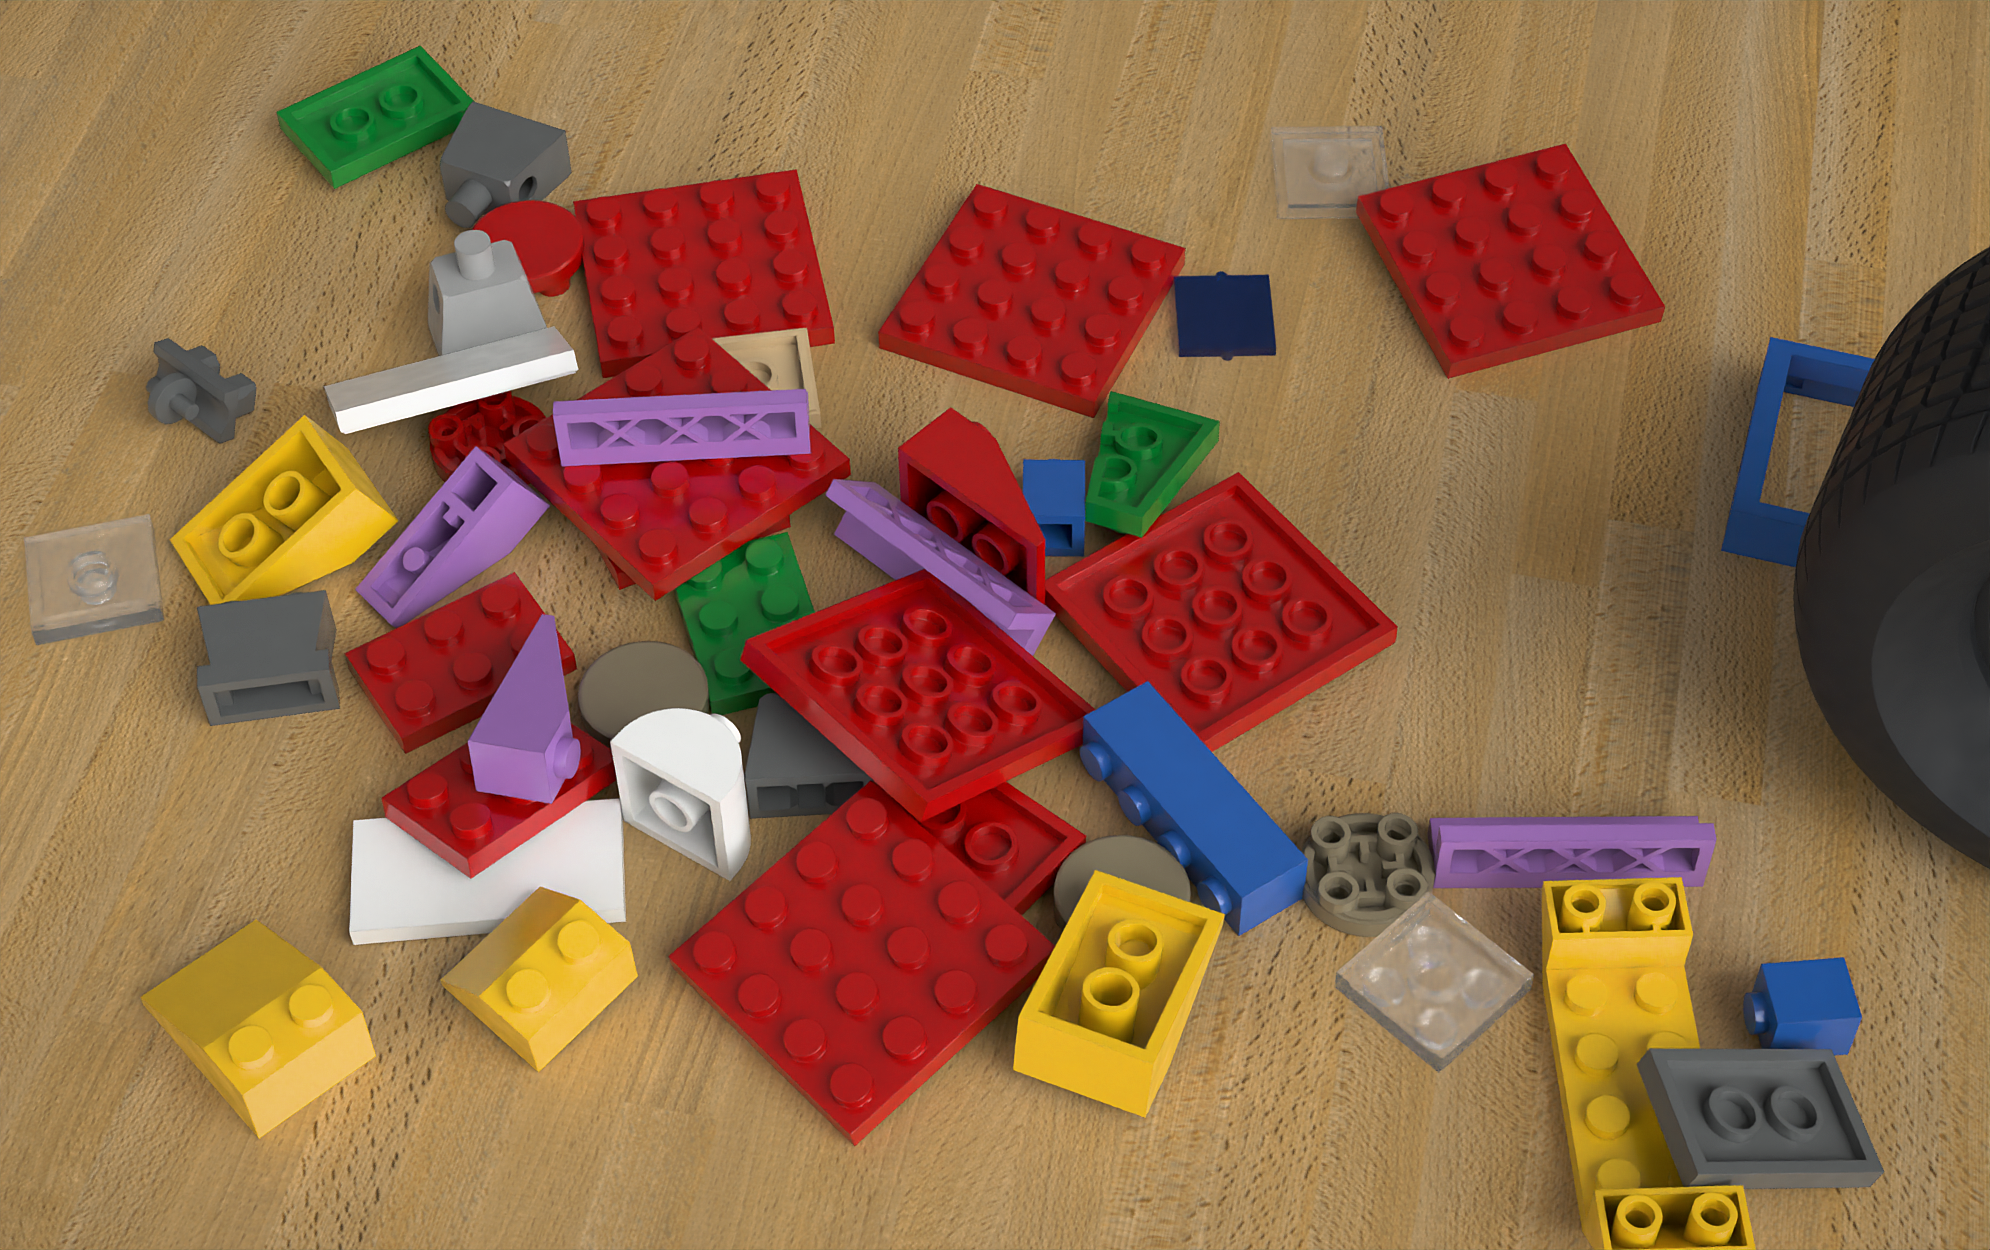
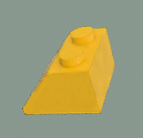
(543, 974)

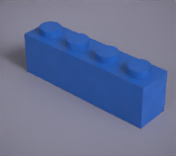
(1193, 808)

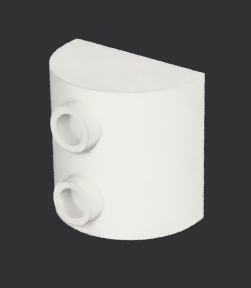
(686, 785)

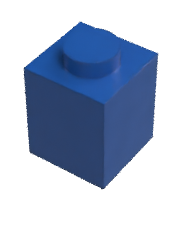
(1058, 503)
(1803, 1006)

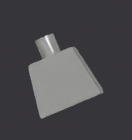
(479, 295)

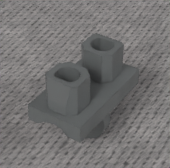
(192, 389)

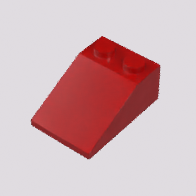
(966, 489)

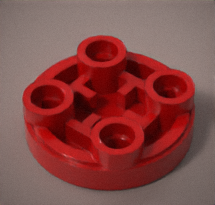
(544, 238)
(483, 424)

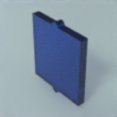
(1224, 316)

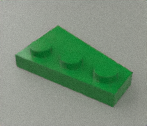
(1144, 461)

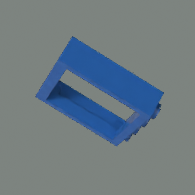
(1798, 369)

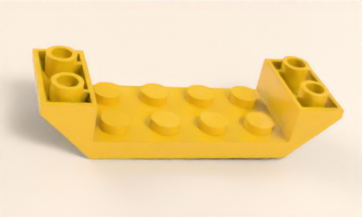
(1610, 995)

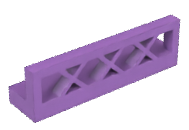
(682, 427)
(906, 542)
(1540, 849)

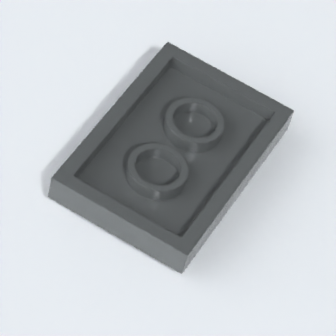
(1759, 1118)

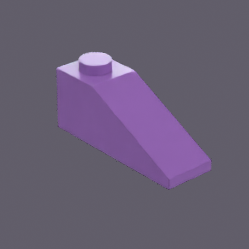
(454, 538)
(525, 734)

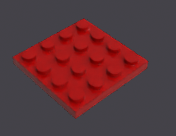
(704, 257)
(1508, 260)
(1033, 300)
(681, 515)
(1220, 611)
(920, 692)
(863, 961)

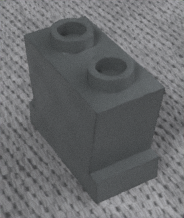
(268, 658)

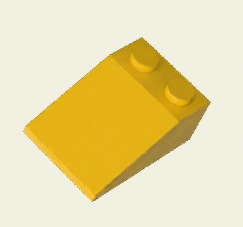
(284, 520)
(1116, 993)
(262, 1025)

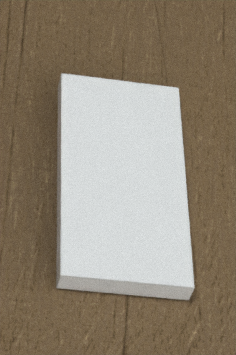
(450, 379)
(414, 894)

